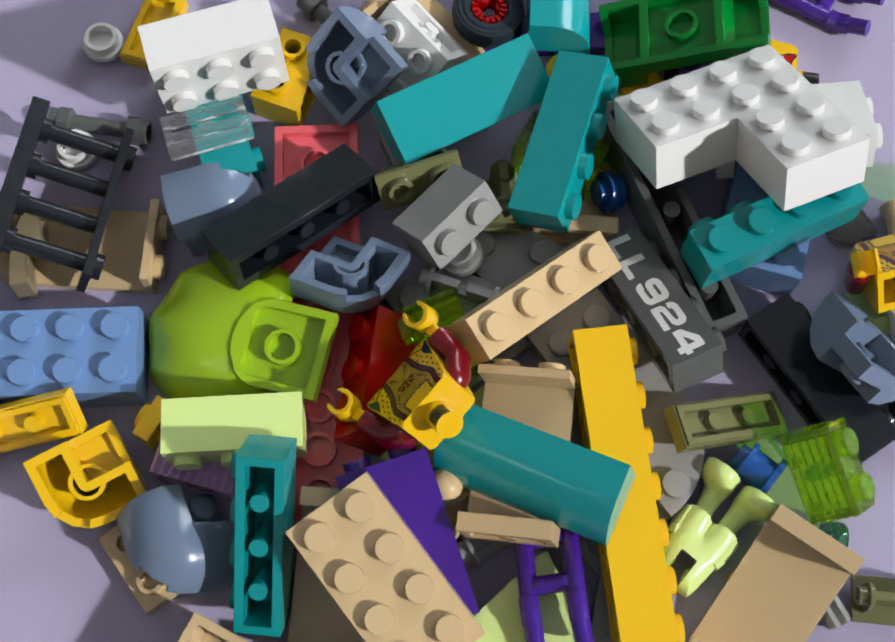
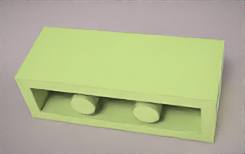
(214, 426)

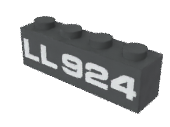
(662, 314)

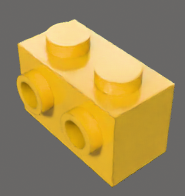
(290, 100)

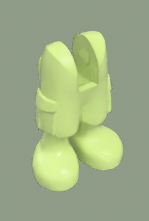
(708, 542)

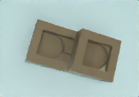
(22, 266)

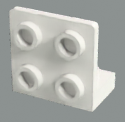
(419, 42)

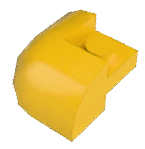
(87, 477)

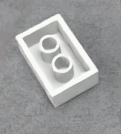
(214, 54)

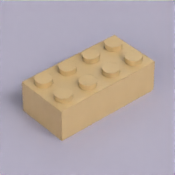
(380, 570)

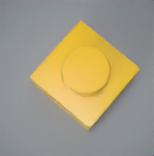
(148, 424)

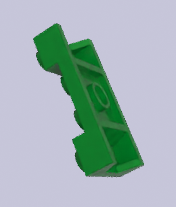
(679, 33)

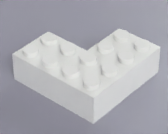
(747, 112)

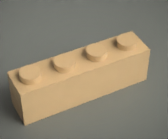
(535, 298)

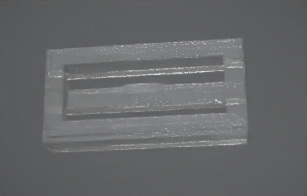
(209, 134)

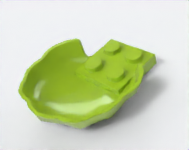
(237, 342)

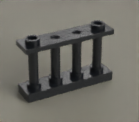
(28, 164)

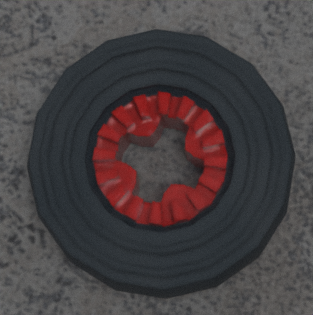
(492, 30)

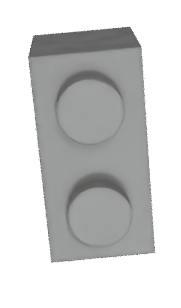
(447, 216)

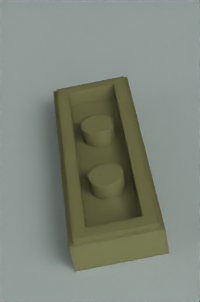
(725, 421)

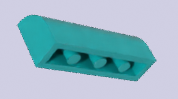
(559, 25)
(461, 100)
(537, 473)

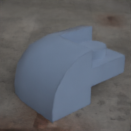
(351, 64)
(202, 196)
(349, 275)
(854, 348)
(178, 539)

